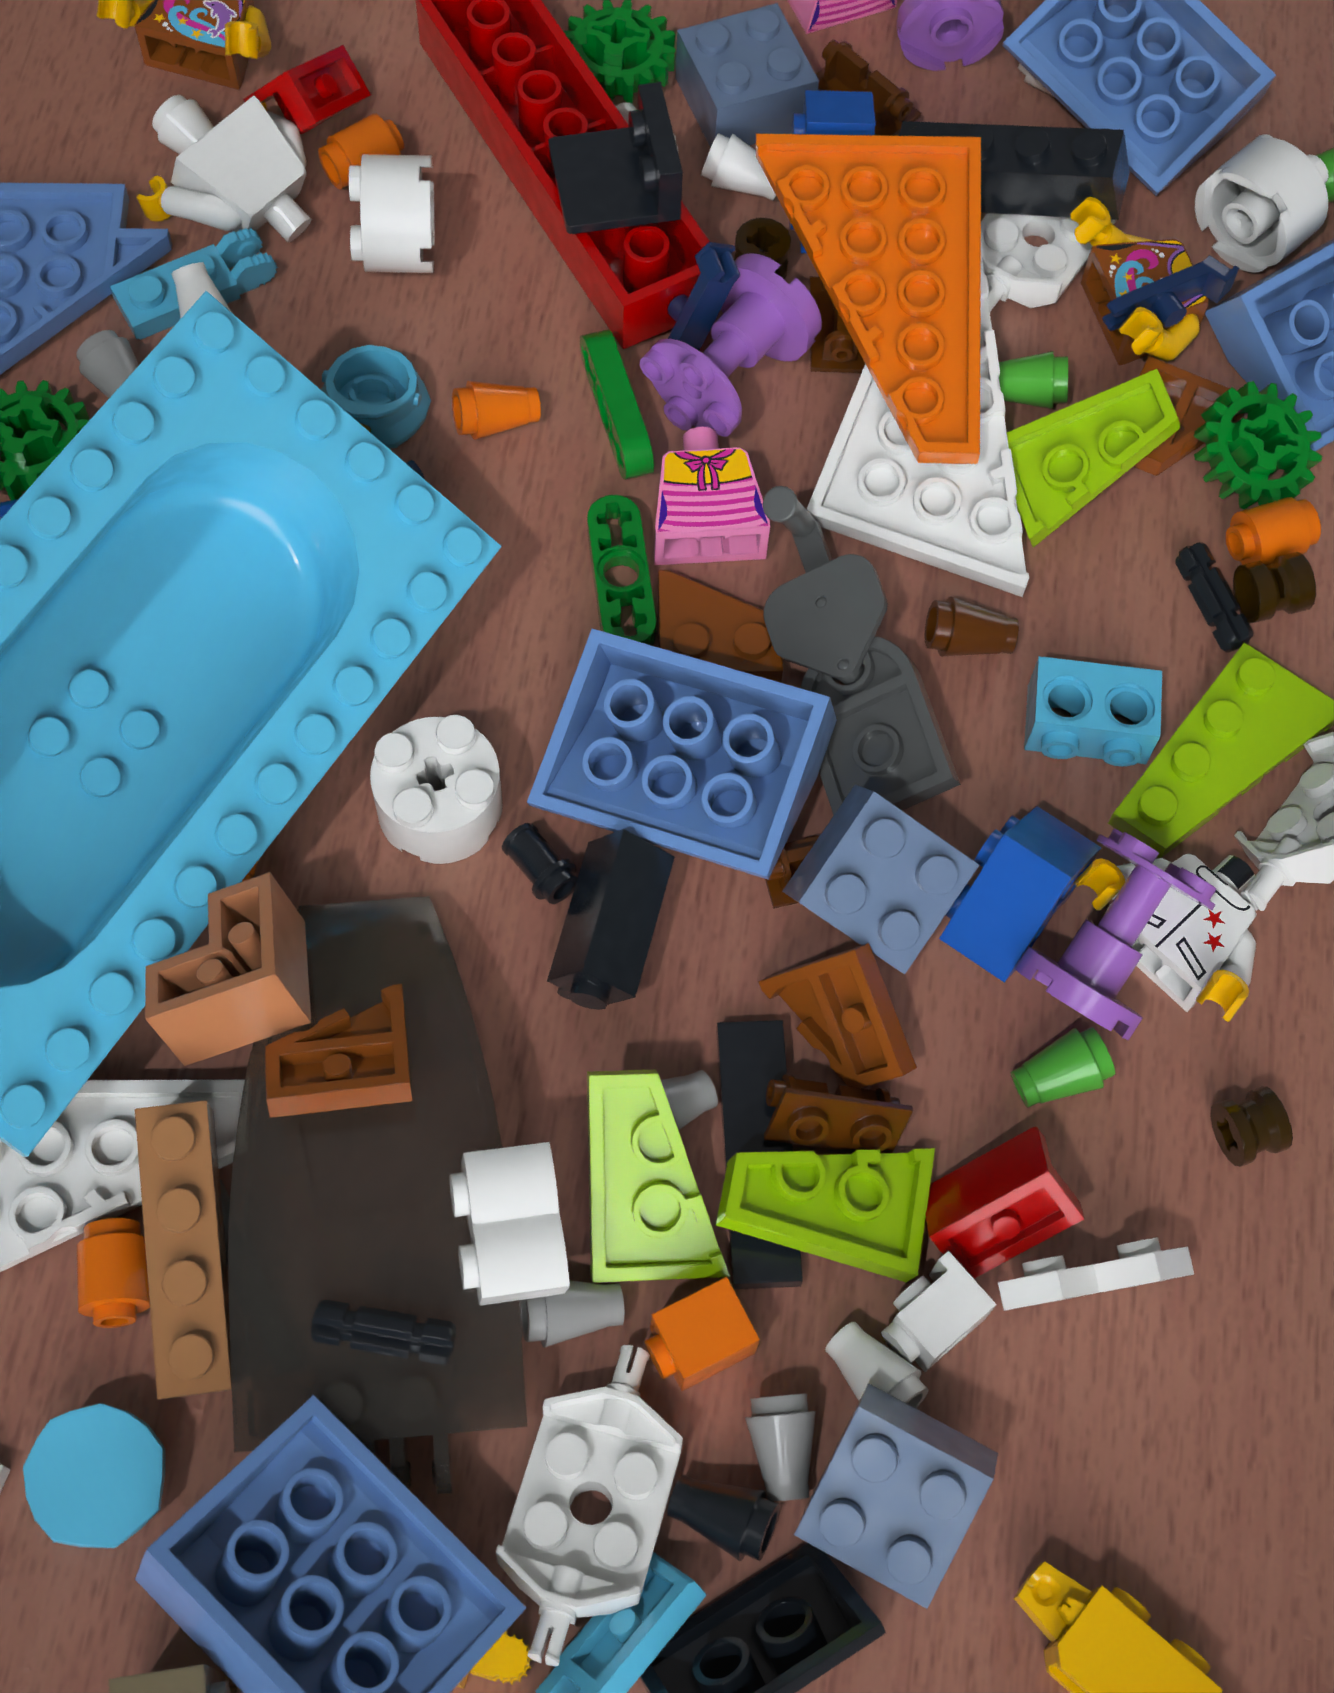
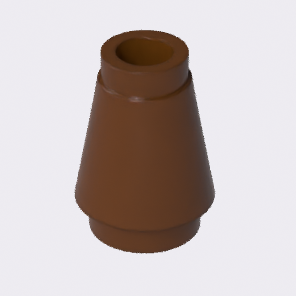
(968, 629)

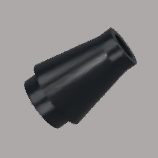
(726, 1515)

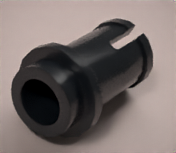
(549, 873)

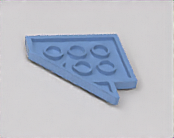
(62, 255)

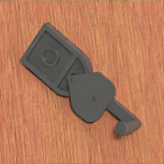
(829, 623)

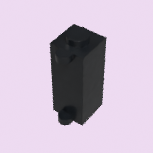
(610, 920)

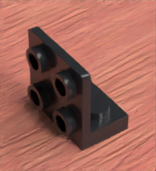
(620, 173)

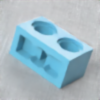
(1092, 697)

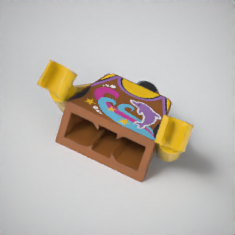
(195, 36)
(1123, 264)

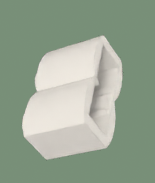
(512, 1224)

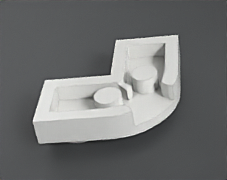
(1050, 1281)

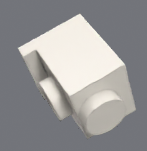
(937, 1314)

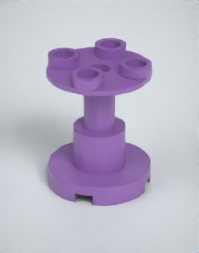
(948, 30)
(757, 320)
(1103, 955)

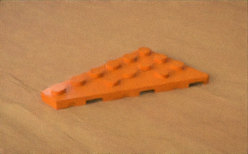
(901, 259)

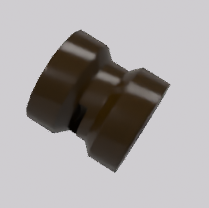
(1283, 585)

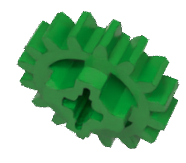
(623, 47)
(31, 435)
(1254, 447)

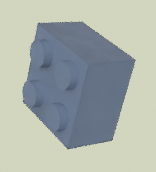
(743, 74)
(880, 877)
(898, 1495)

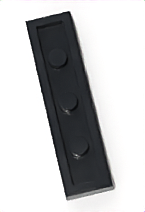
(747, 1061)

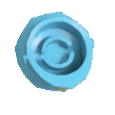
(379, 392)
(95, 1476)

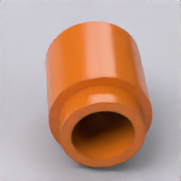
(348, 145)
(1273, 530)
(112, 1272)

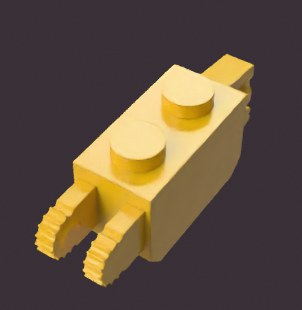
(1104, 1640)

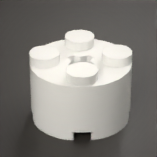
(1263, 203)
(393, 213)
(431, 757)

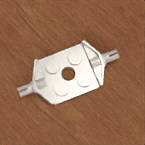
(1029, 272)
(1300, 835)
(584, 1443)

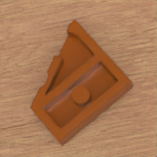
(714, 627)
(846, 1015)
(342, 1061)

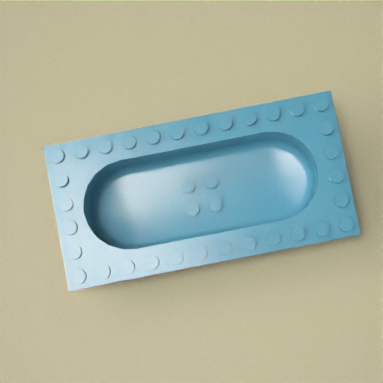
(182, 658)

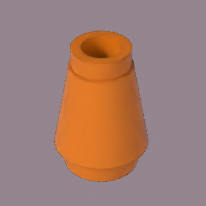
(493, 408)

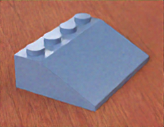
(1144, 68)
(1285, 335)
(684, 753)
(325, 1573)

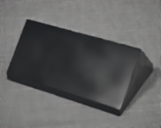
(768, 1632)

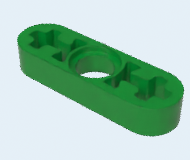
(617, 404)
(630, 554)

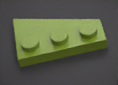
(1085, 448)
(641, 1186)
(838, 1206)

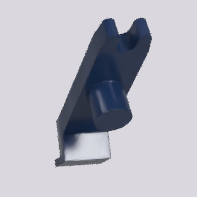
(1166, 294)
(699, 311)

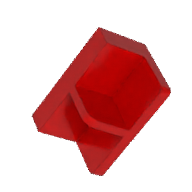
(316, 89)
(1000, 1204)

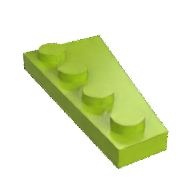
(1224, 748)

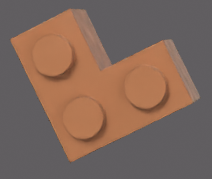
(241, 983)

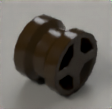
(764, 235)
(1251, 1126)

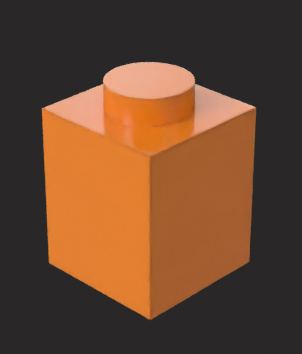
(701, 1335)

